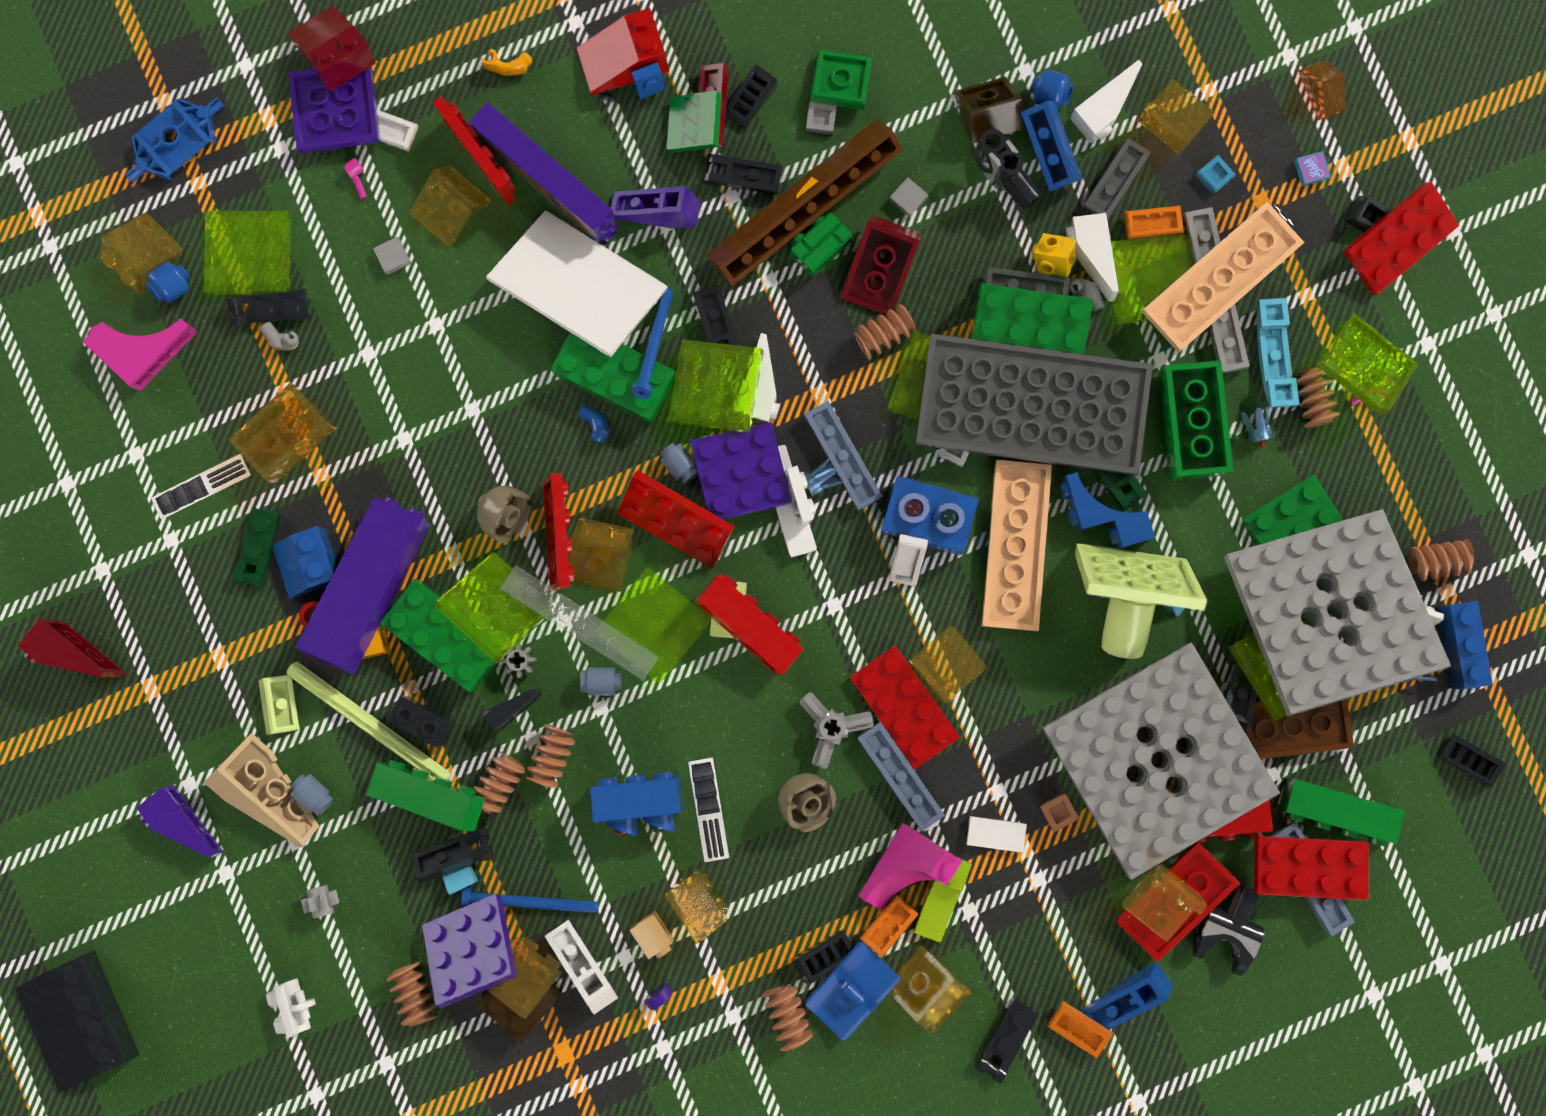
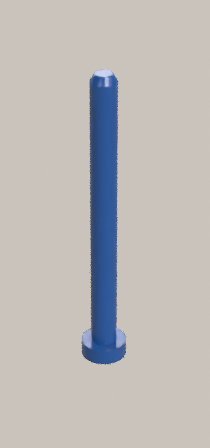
(642, 388)
(469, 897)

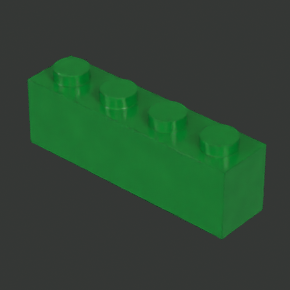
(426, 796)
(1341, 810)

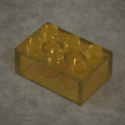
(282, 433)

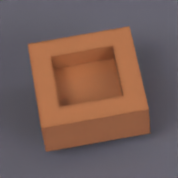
(1059, 812)

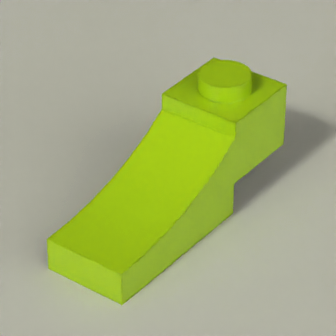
(940, 904)

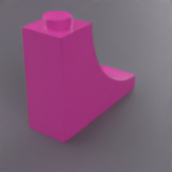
(138, 357)
(906, 861)

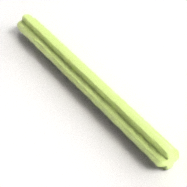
(365, 721)

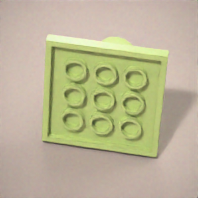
(1135, 586)

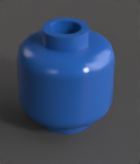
(1052, 87)
(167, 282)

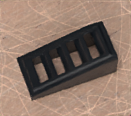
(765, 78)
(1361, 211)
(506, 712)
(1492, 775)
(799, 960)

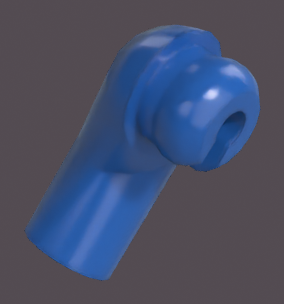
(598, 423)

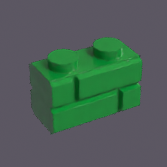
(820, 244)

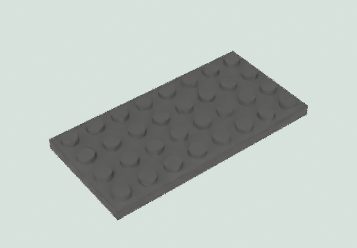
(1034, 404)

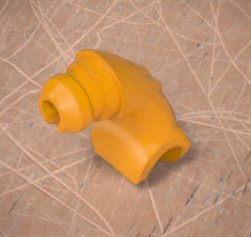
(513, 68)

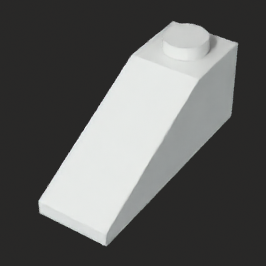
(1100, 111)
(1095, 251)
(766, 397)
(581, 967)

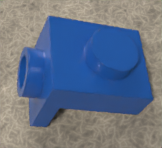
(648, 80)

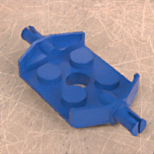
(193, 133)

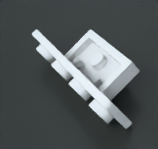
(796, 516)

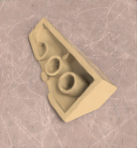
(258, 788)

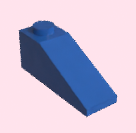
(1130, 997)

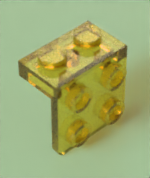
(137, 250)
(533, 977)

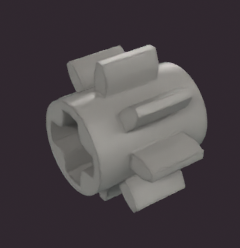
(523, 666)
(320, 901)

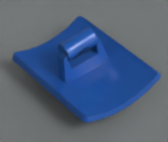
(852, 991)

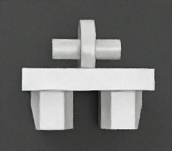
(292, 1008)

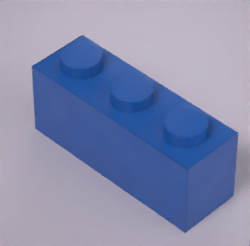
(1051, 145)
(1465, 645)

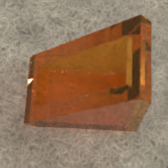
(1324, 88)

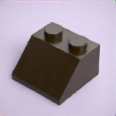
(990, 106)
(512, 1022)

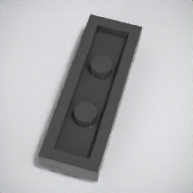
(1117, 178)
(1027, 280)

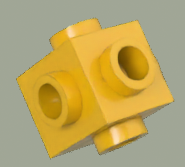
(1054, 255)

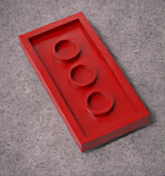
(478, 152)
(1401, 238)
(675, 519)
(556, 538)
(904, 707)
(1311, 868)
(1203, 875)

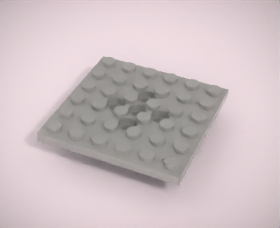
(1354, 563)
(1215, 775)

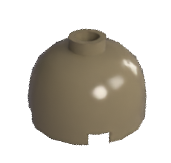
(502, 512)
(806, 801)

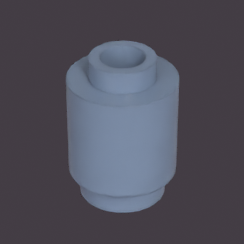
(679, 463)
(600, 681)
(311, 794)

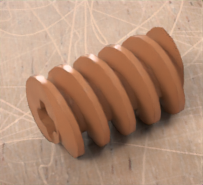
(884, 330)
(1316, 396)
(1441, 559)
(551, 756)
(499, 782)
(411, 995)
(788, 1016)

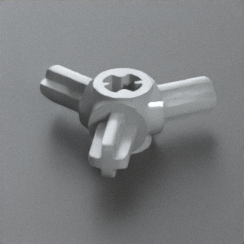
(846, 723)

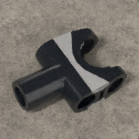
(1005, 169)
(1232, 926)

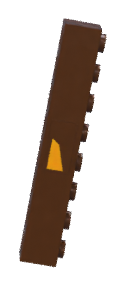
(804, 202)

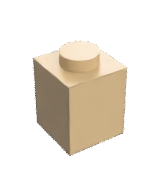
(652, 936)

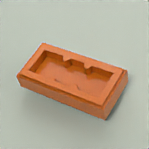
(1153, 222)
(889, 926)
(1080, 1029)

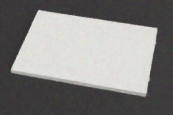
(577, 283)

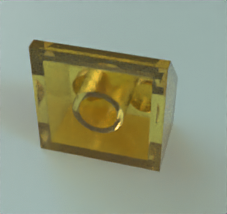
(600, 553)
(697, 905)
(928, 990)

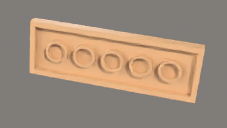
(1222, 277)
(1016, 545)

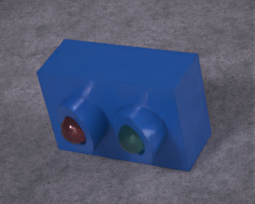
(930, 514)
(637, 797)

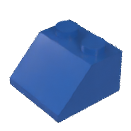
(306, 561)

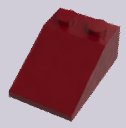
(332, 47)
(881, 265)
(63, 647)

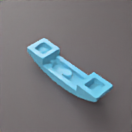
(1274, 353)

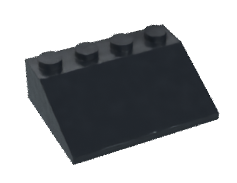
(77, 1021)

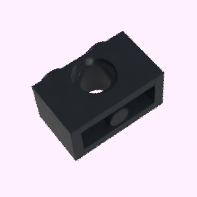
(421, 721)

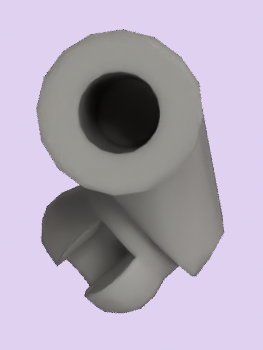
(1088, 289)
(277, 340)

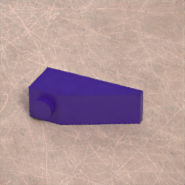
(658, 207)
(173, 817)

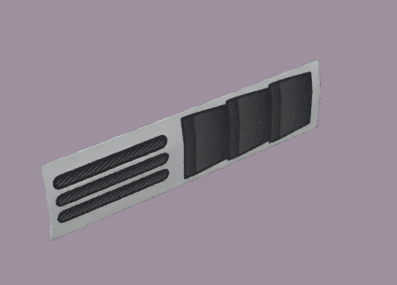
(200, 486)
(708, 809)

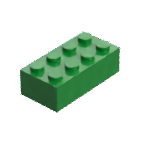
(1031, 318)
(613, 377)
(1195, 420)
(436, 638)

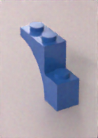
(1087, 513)

